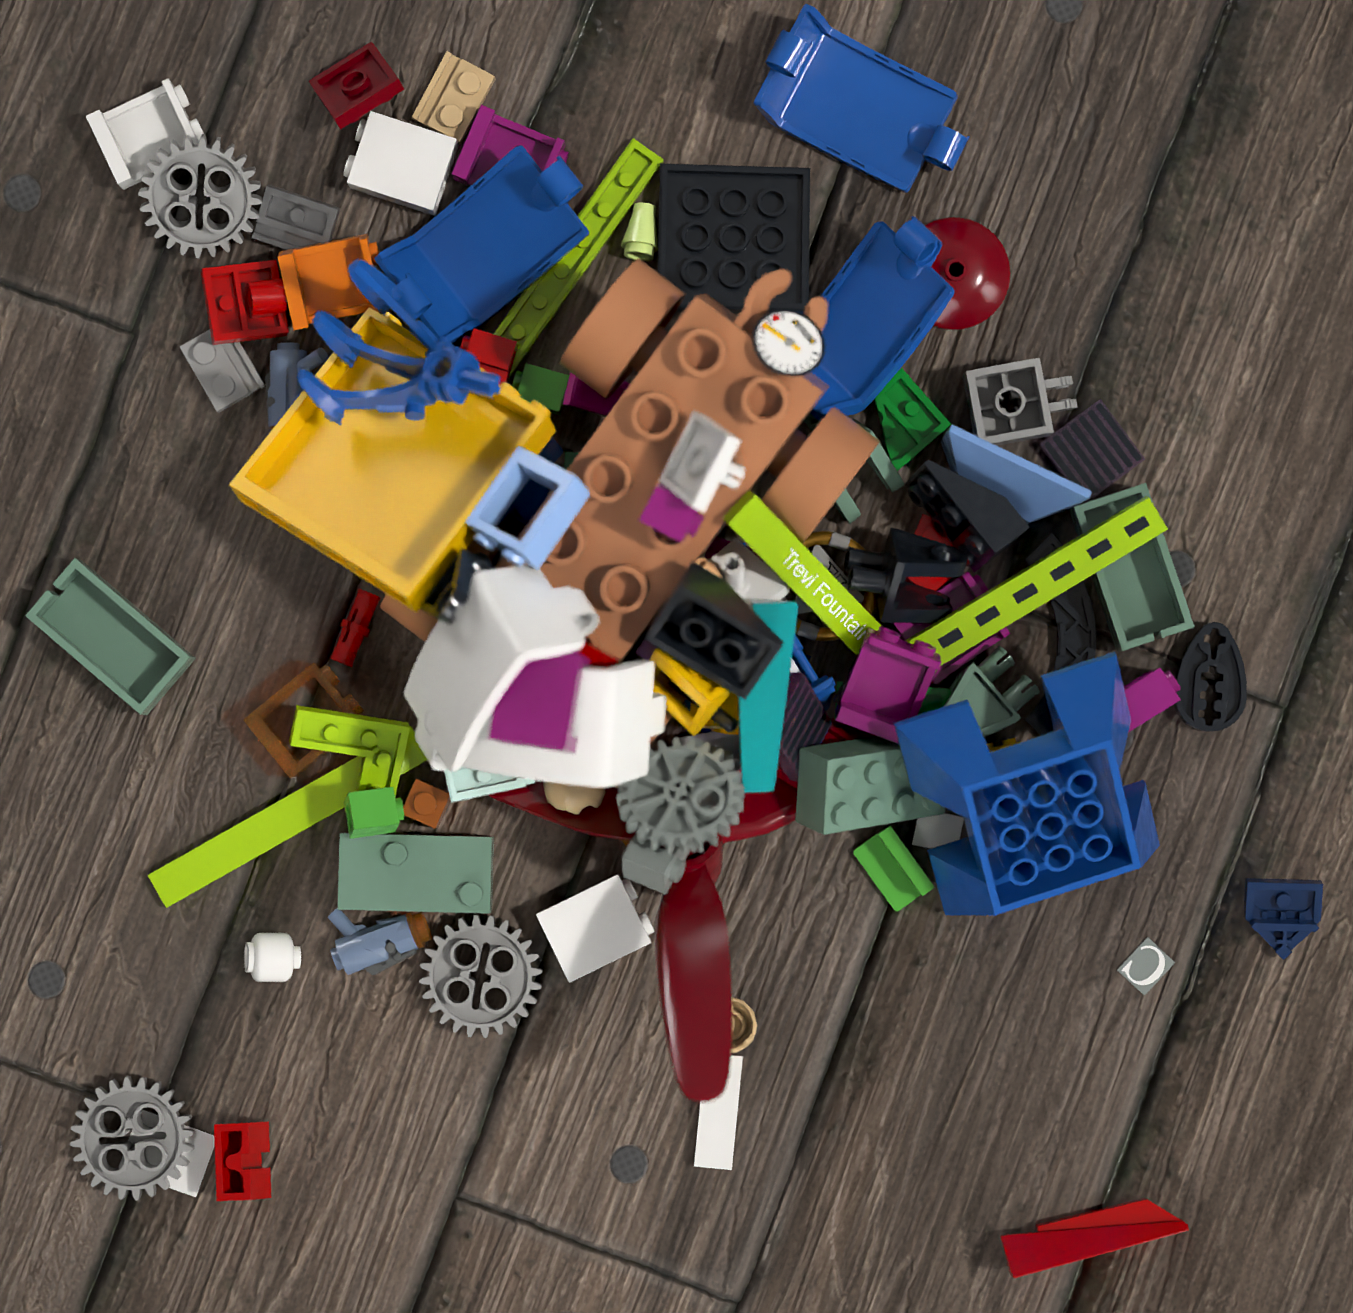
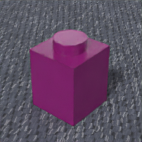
(671, 514)

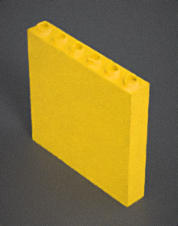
(384, 488)

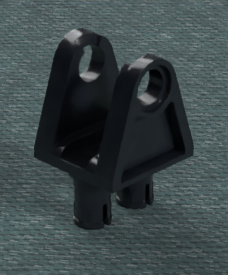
(905, 557)
(455, 585)

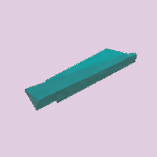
(763, 710)

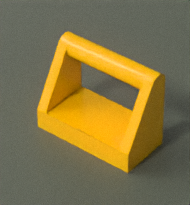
(699, 687)

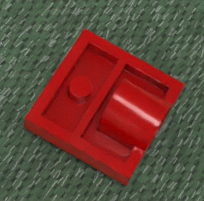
(245, 302)

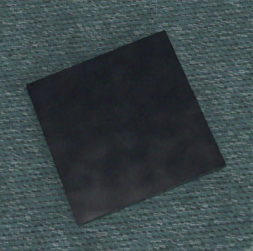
(732, 228)

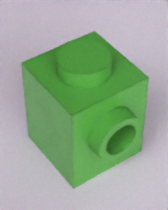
(543, 386)
(373, 812)

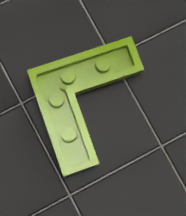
(375, 739)

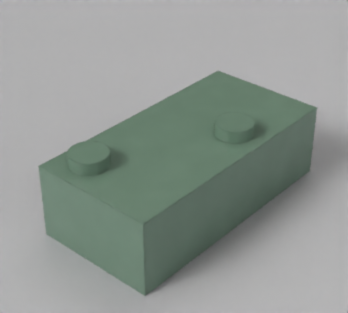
(416, 873)

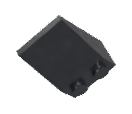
(714, 631)

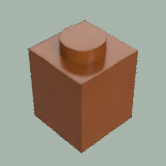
(426, 803)

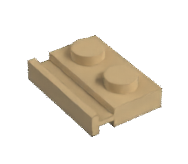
(453, 97)

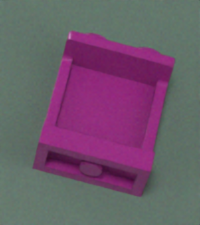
(496, 136)
(960, 592)
(886, 682)
(541, 704)

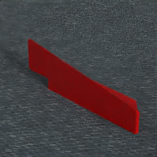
(1088, 1236)

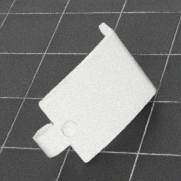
(471, 662)
(612, 726)

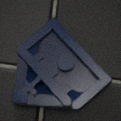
(1283, 910)

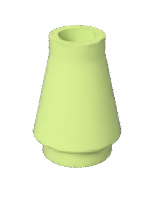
(641, 234)

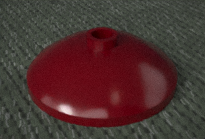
(984, 274)

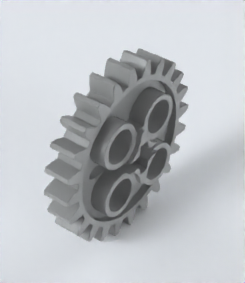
(167, 193)
(447, 969)
(136, 1171)

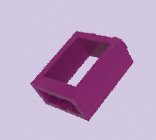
(1150, 695)

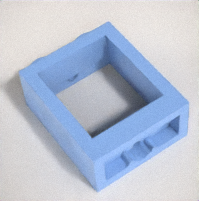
(551, 522)

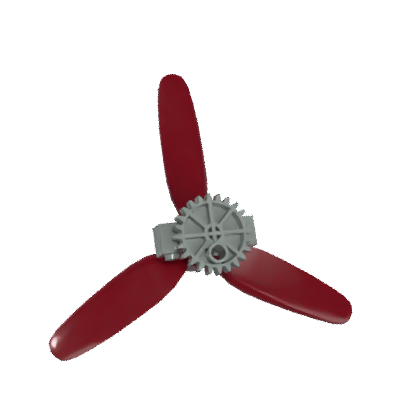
(677, 835)

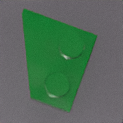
(907, 419)

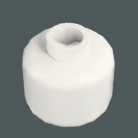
(271, 957)

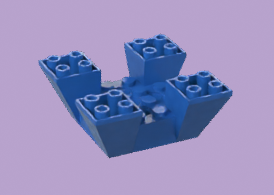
(1039, 810)

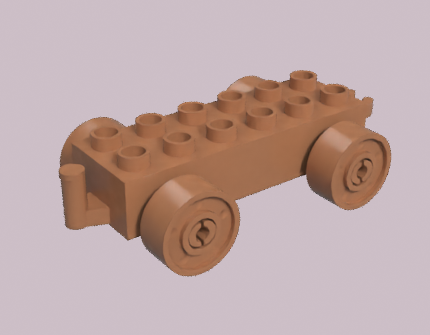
(697, 366)

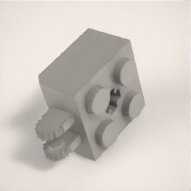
(1023, 383)

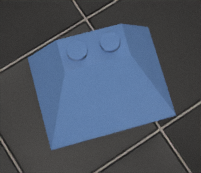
(1027, 486)

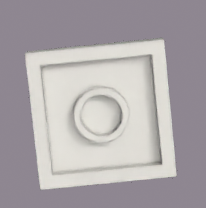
(702, 462)
(748, 573)

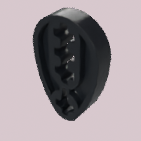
(1231, 687)

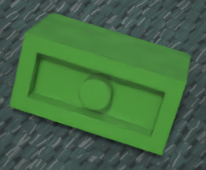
(892, 868)

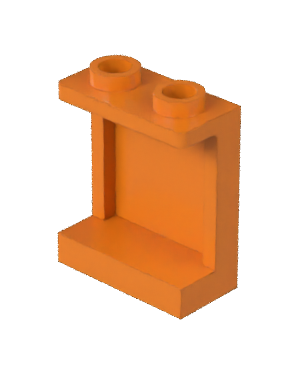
(319, 278)

